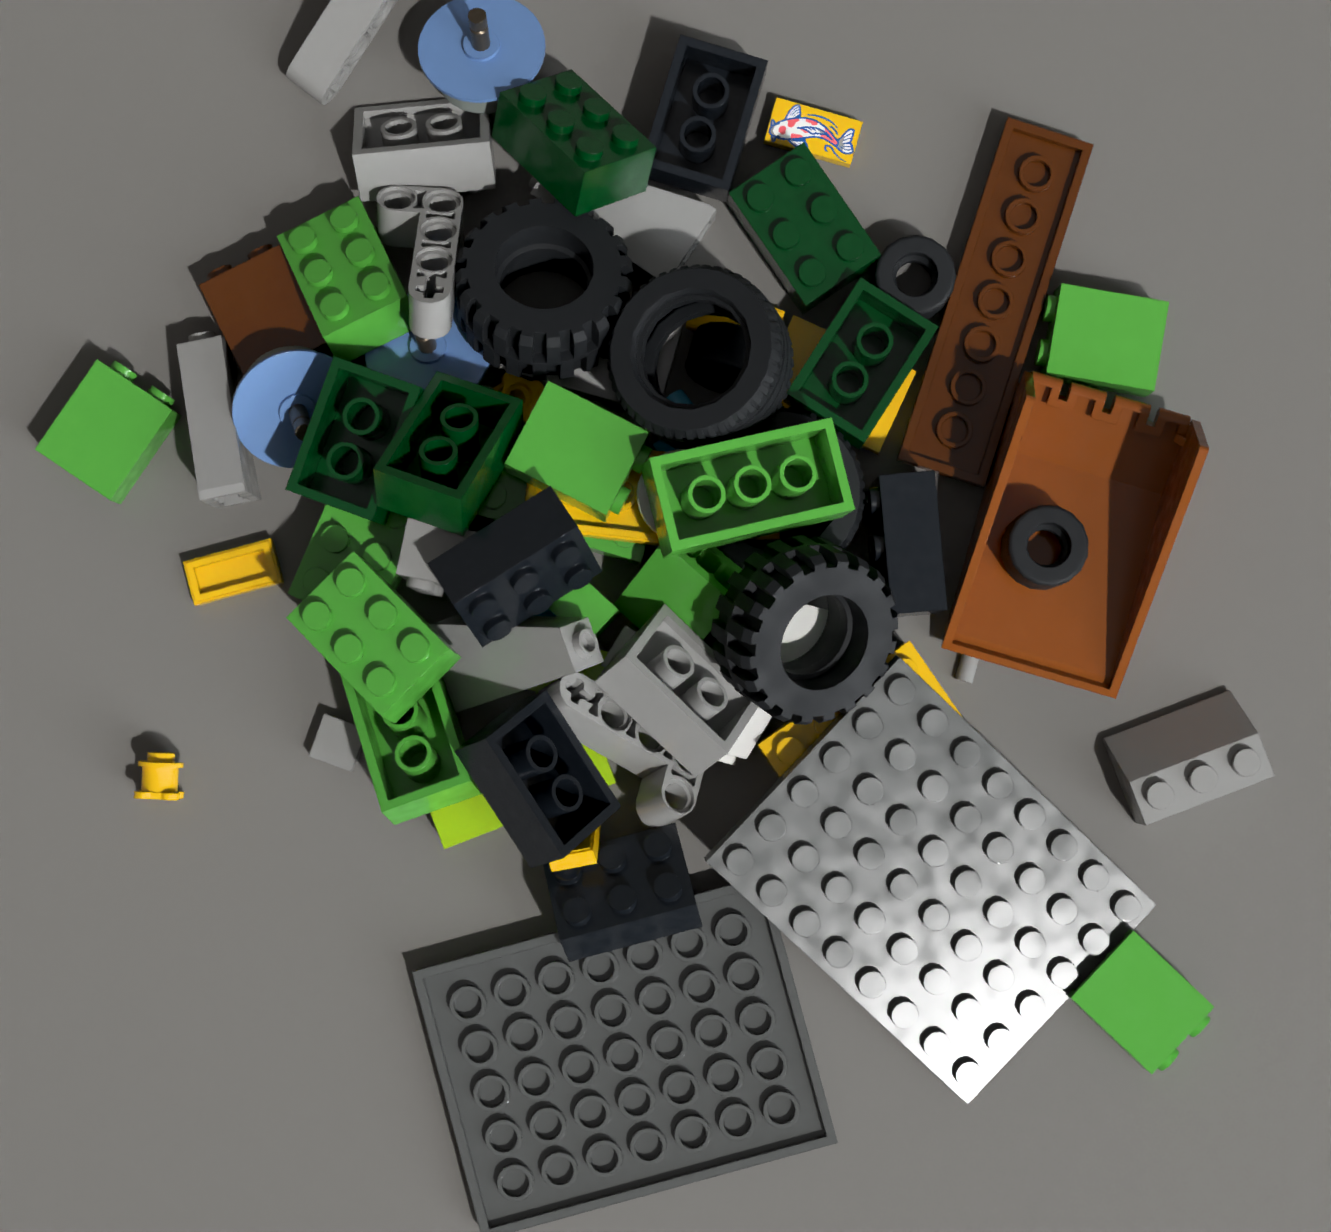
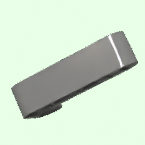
(336, 45)
(432, 225)
(602, 725)

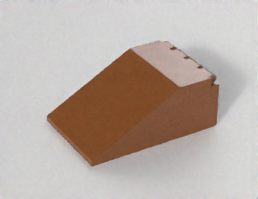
(1128, 490)

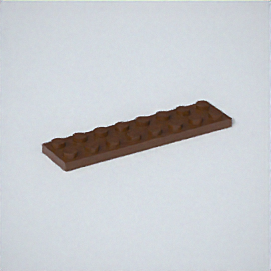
(995, 302)

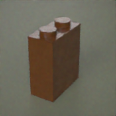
(261, 306)

